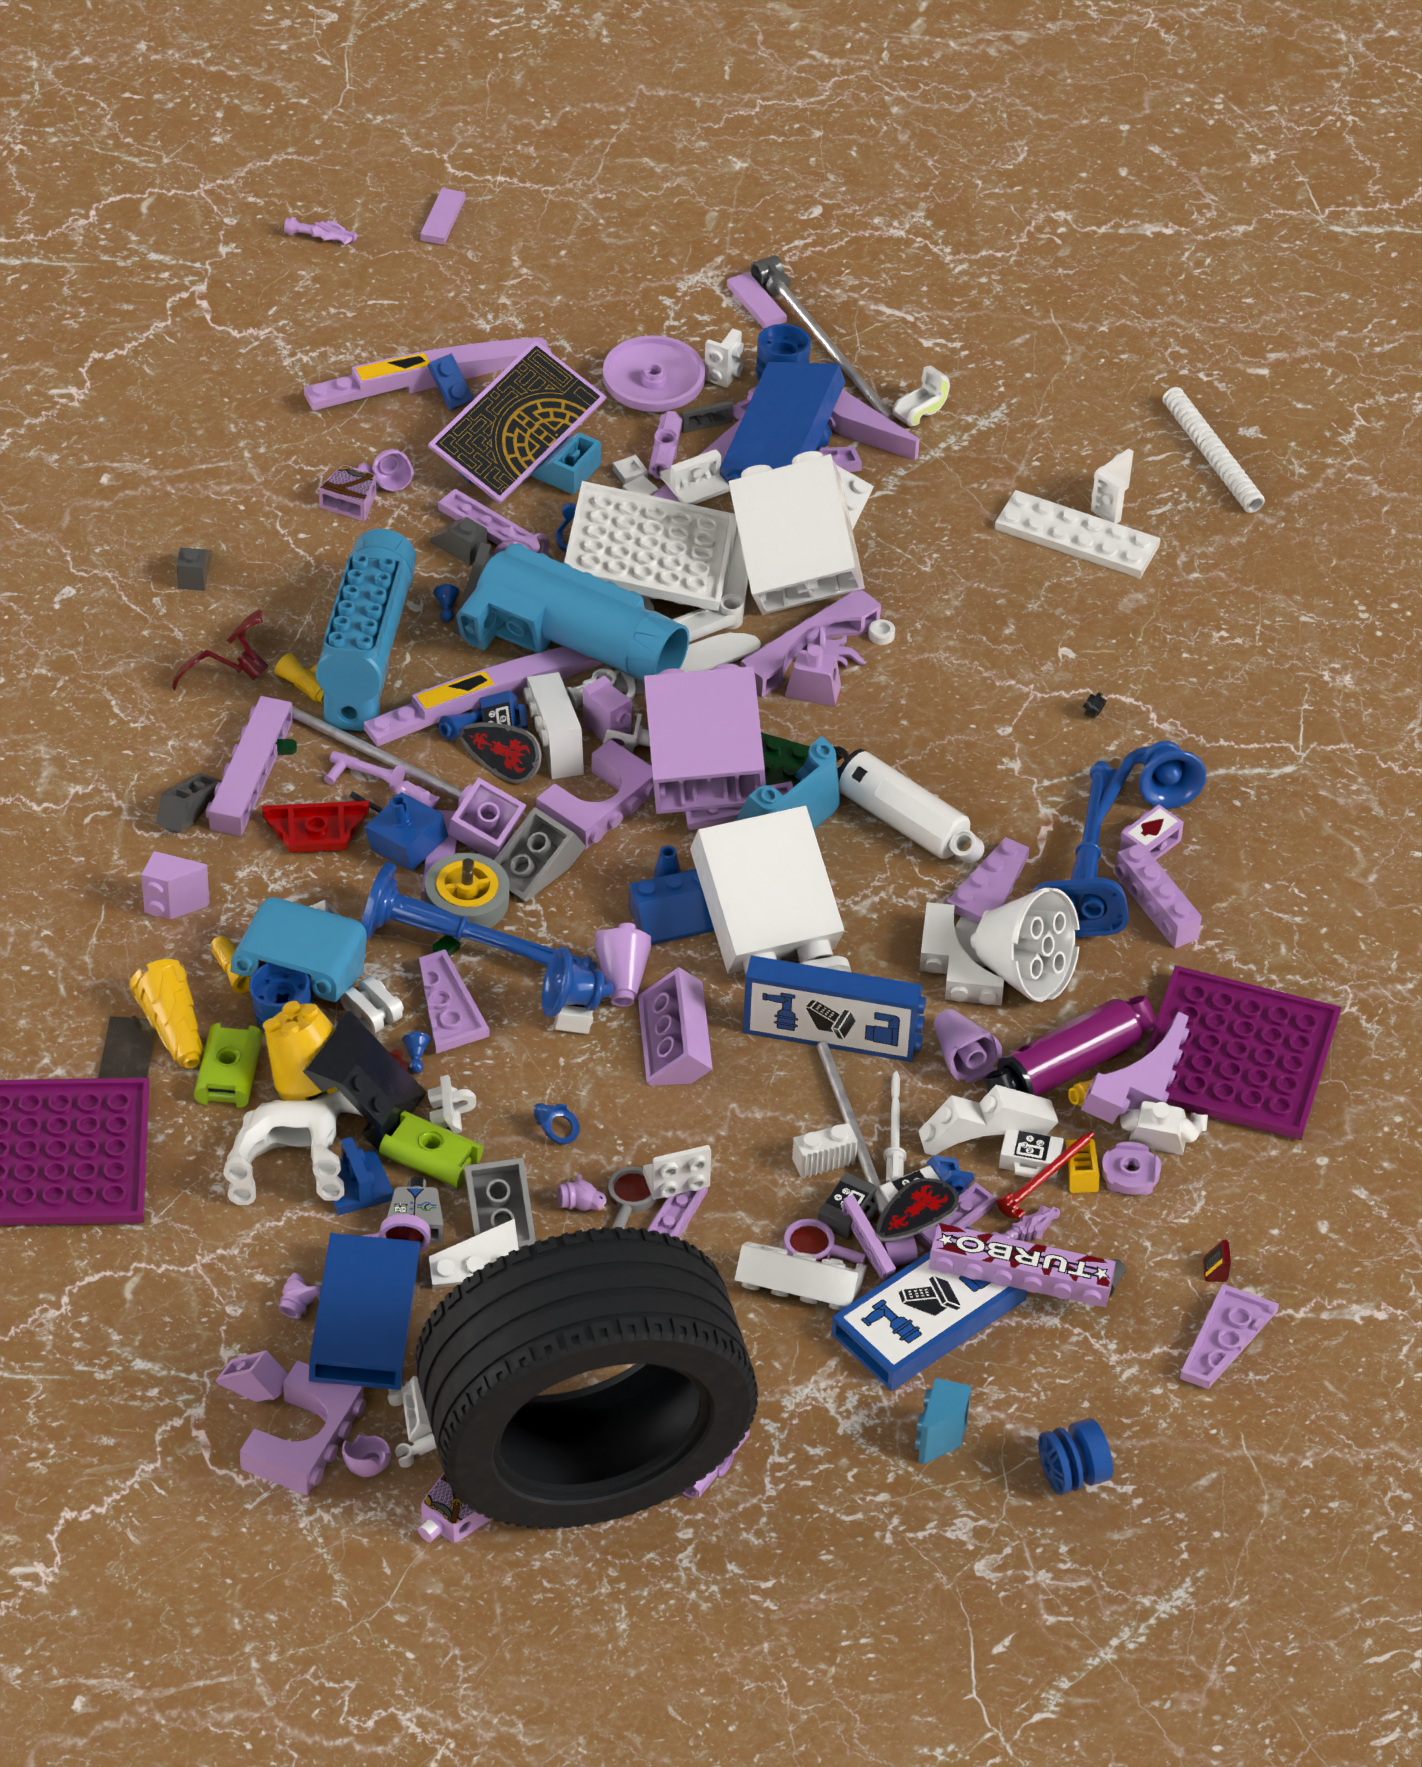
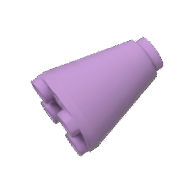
(623, 959)

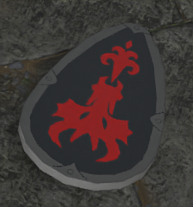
(503, 750)
(916, 1209)

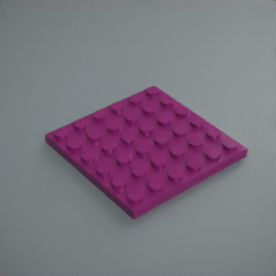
(1247, 1052)
(73, 1150)

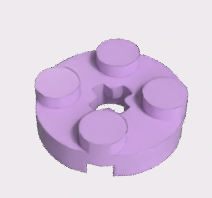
(1131, 1182)

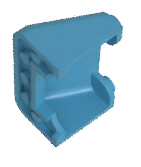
(816, 789)
(305, 941)

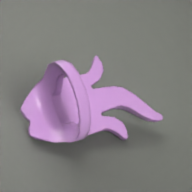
(529, 542)
(836, 648)

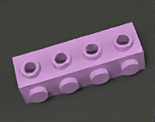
(1158, 895)

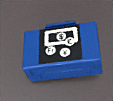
(504, 709)

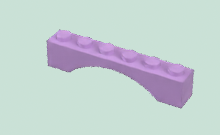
(845, 617)

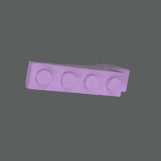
(1139, 1082)

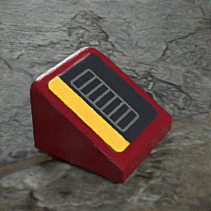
(1217, 1263)

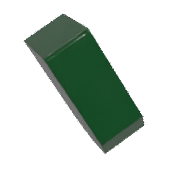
(286, 746)
(448, 943)

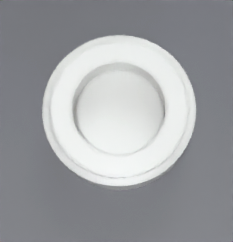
(881, 632)

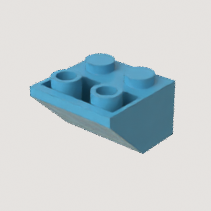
(570, 463)
(943, 1420)

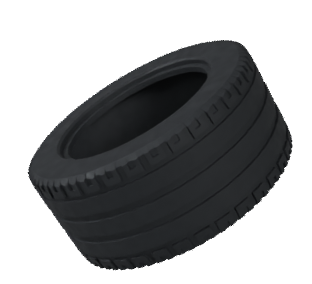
(569, 1311)

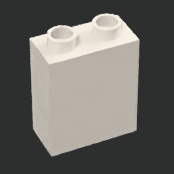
(796, 532)
(767, 889)

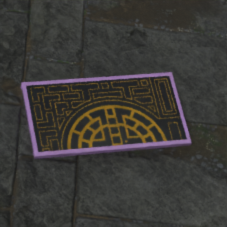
(517, 422)

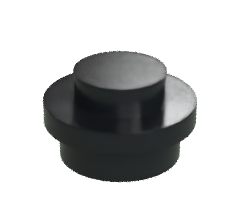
(1094, 705)

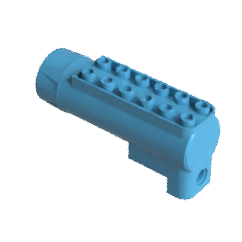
(543, 601)
(364, 627)

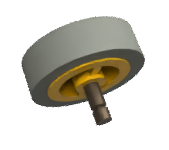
(469, 887)

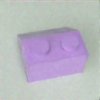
(486, 819)
(174, 886)

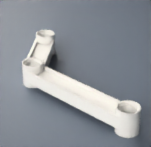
(733, 597)

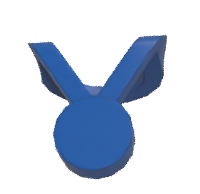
(568, 513)

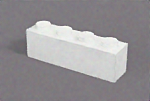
(799, 1275)

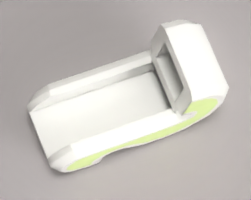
(924, 400)

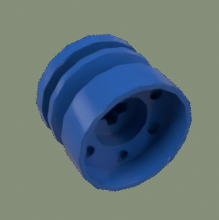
(782, 344)
(274, 987)
(1075, 1456)

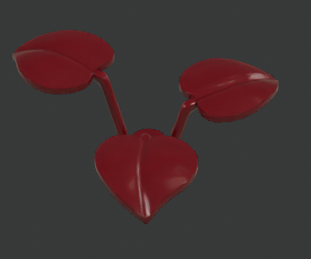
(248, 660)

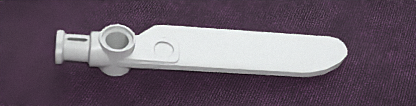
(699, 657)

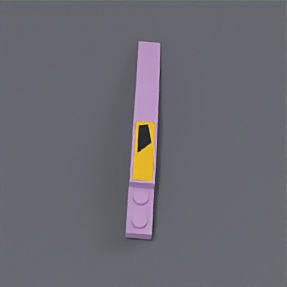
(413, 373)
(465, 692)

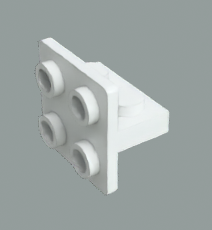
(696, 478)

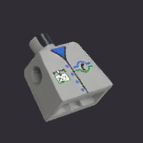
(420, 1202)

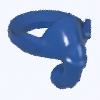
(546, 1113)

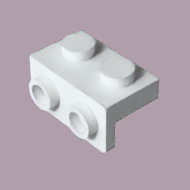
(724, 359)

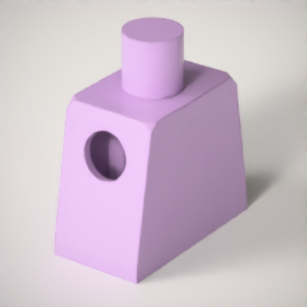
(814, 677)

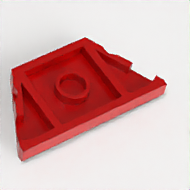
(316, 825)

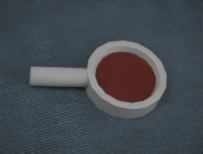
(629, 1193)

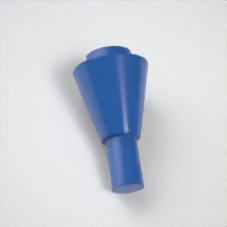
(451, 724)

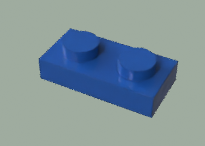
(450, 382)

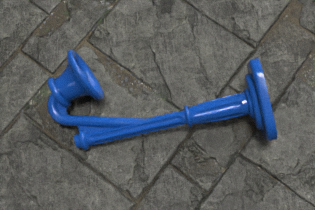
(1169, 780)
(567, 977)

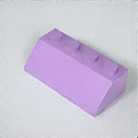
(675, 1030)

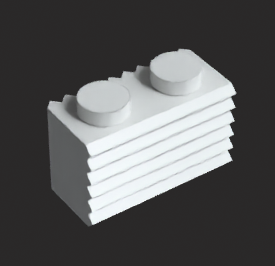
(824, 1150)

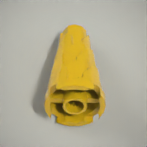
(169, 1009)

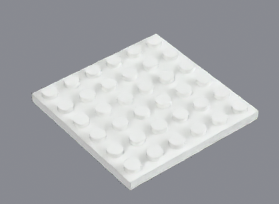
(651, 545)

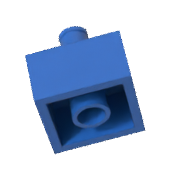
(406, 831)

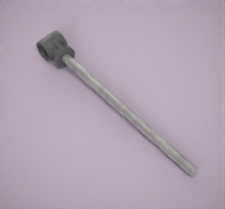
(771, 272)

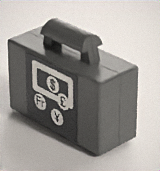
(831, 1210)

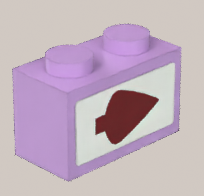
(1155, 830)

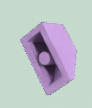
(254, 1376)

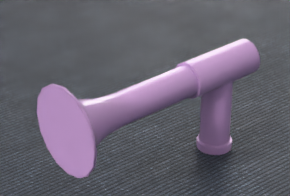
(342, 761)

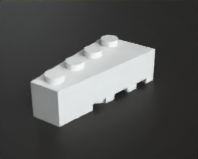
(555, 724)

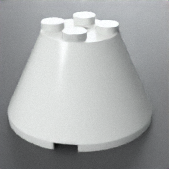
(1031, 943)

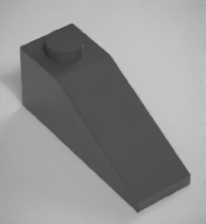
(186, 802)

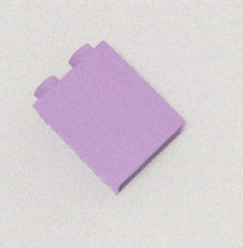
(704, 738)

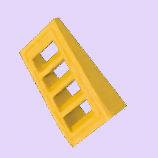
(1083, 1169)

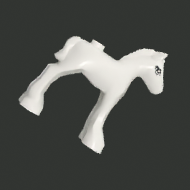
(293, 1125)

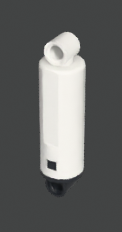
(906, 806)

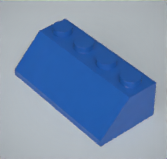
(670, 907)

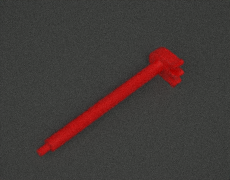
(1009, 1203)

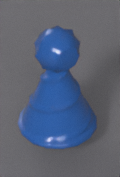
(446, 596)
(416, 1045)

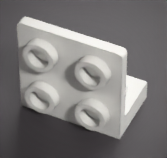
(1110, 486)
(679, 1172)

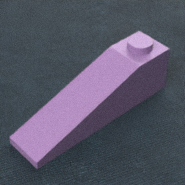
(864, 424)

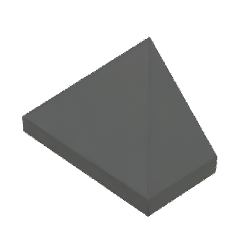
(707, 416)

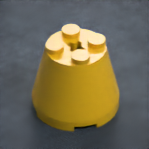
(291, 1043)

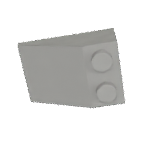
(538, 854)
(500, 1194)

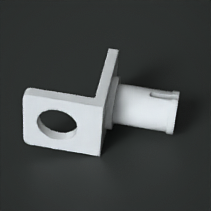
(639, 736)

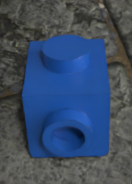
(949, 1172)

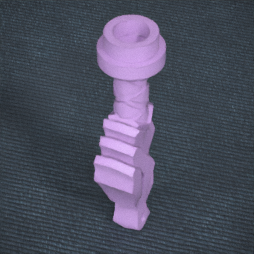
(326, 230)
(1032, 1225)

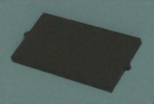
(127, 1048)

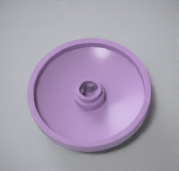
(653, 373)

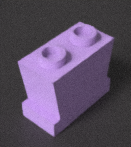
(606, 709)

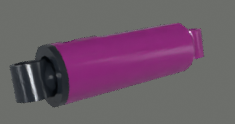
(1074, 1047)

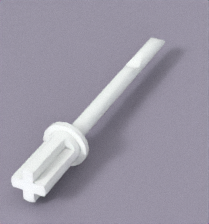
(895, 1155)

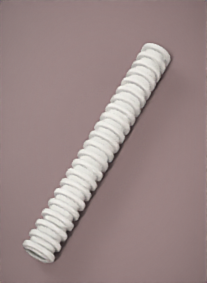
(1213, 450)

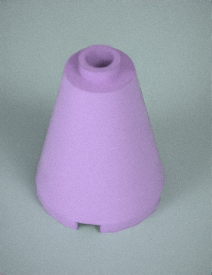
(966, 1046)

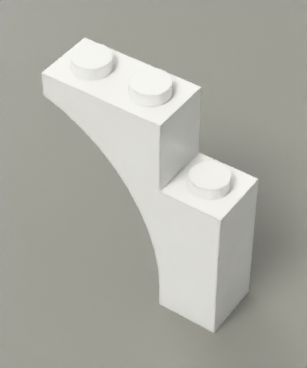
(945, 955)
(997, 1112)

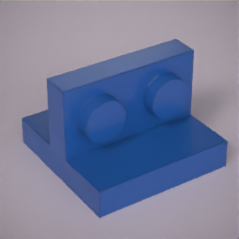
(363, 1179)

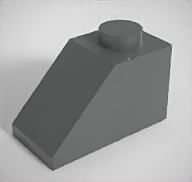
(461, 539)
(193, 568)

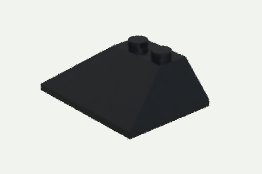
(366, 1077)

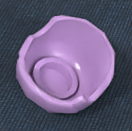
(392, 470)
(418, 793)
(366, 1455)

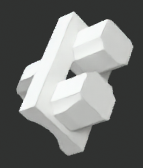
(450, 1100)

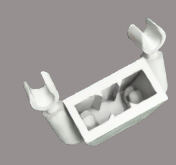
(1162, 1126)
(417, 1422)

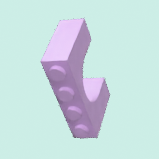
(593, 820)
(302, 1463)

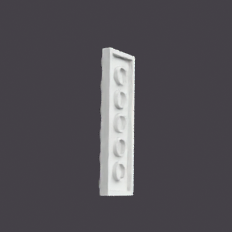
(1077, 534)

